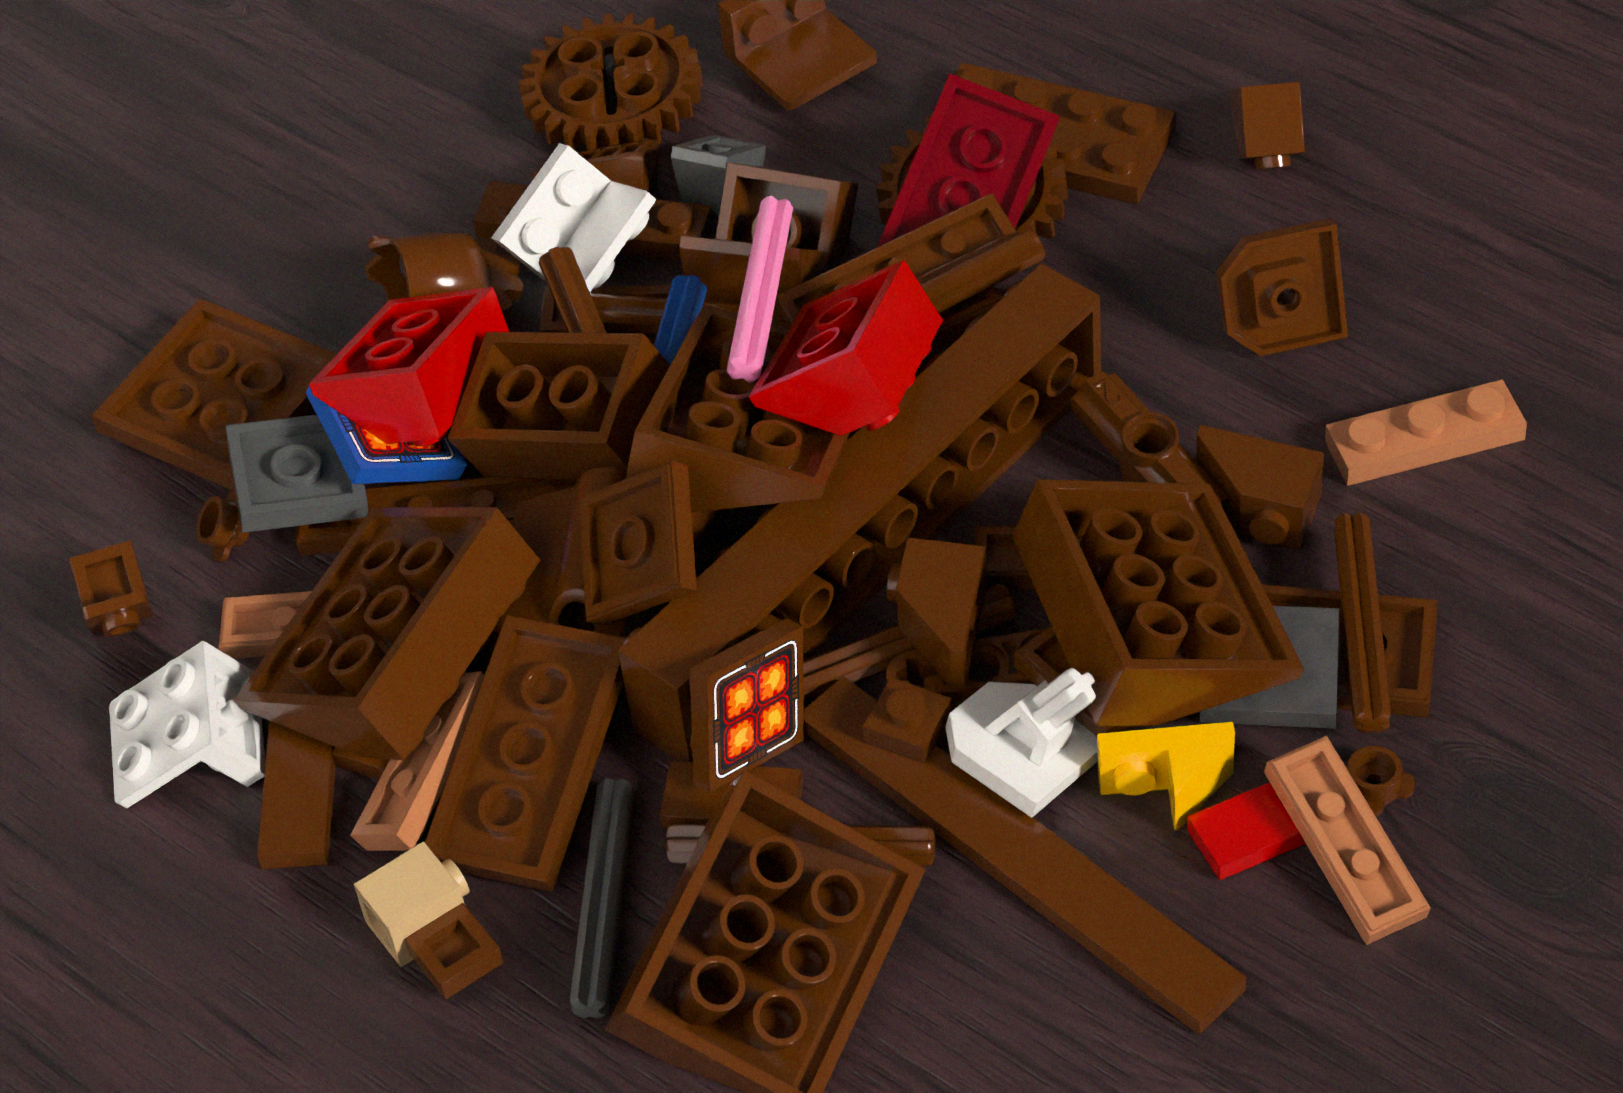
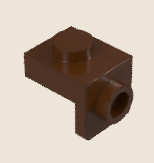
(111, 589)

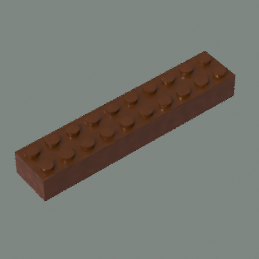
(908, 479)

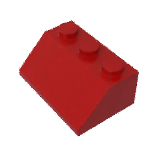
(851, 354)
(411, 365)

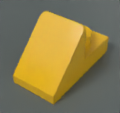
(1183, 759)

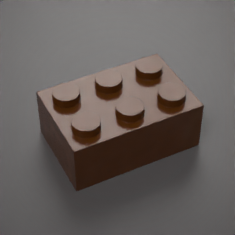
(555, 402)

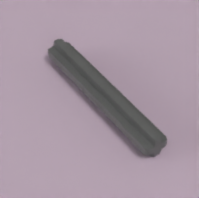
(602, 899)

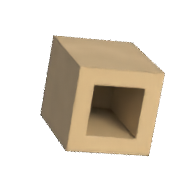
(409, 896)

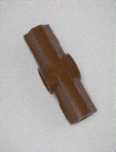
(1133, 431)

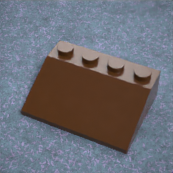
(730, 446)
(1151, 597)
(391, 628)
(766, 944)

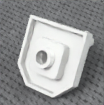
(1025, 738)

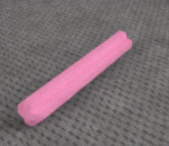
(760, 289)

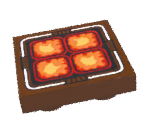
(747, 704)

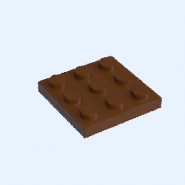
(209, 375)

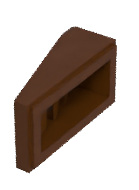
(626, 163)

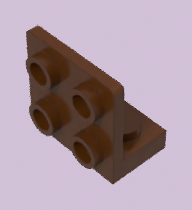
(791, 47)

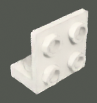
(574, 209)
(182, 719)

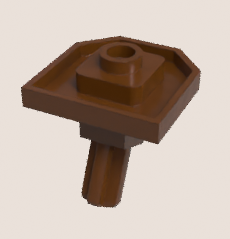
(1284, 289)

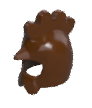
(442, 265)

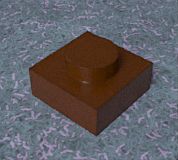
(907, 720)
(454, 951)

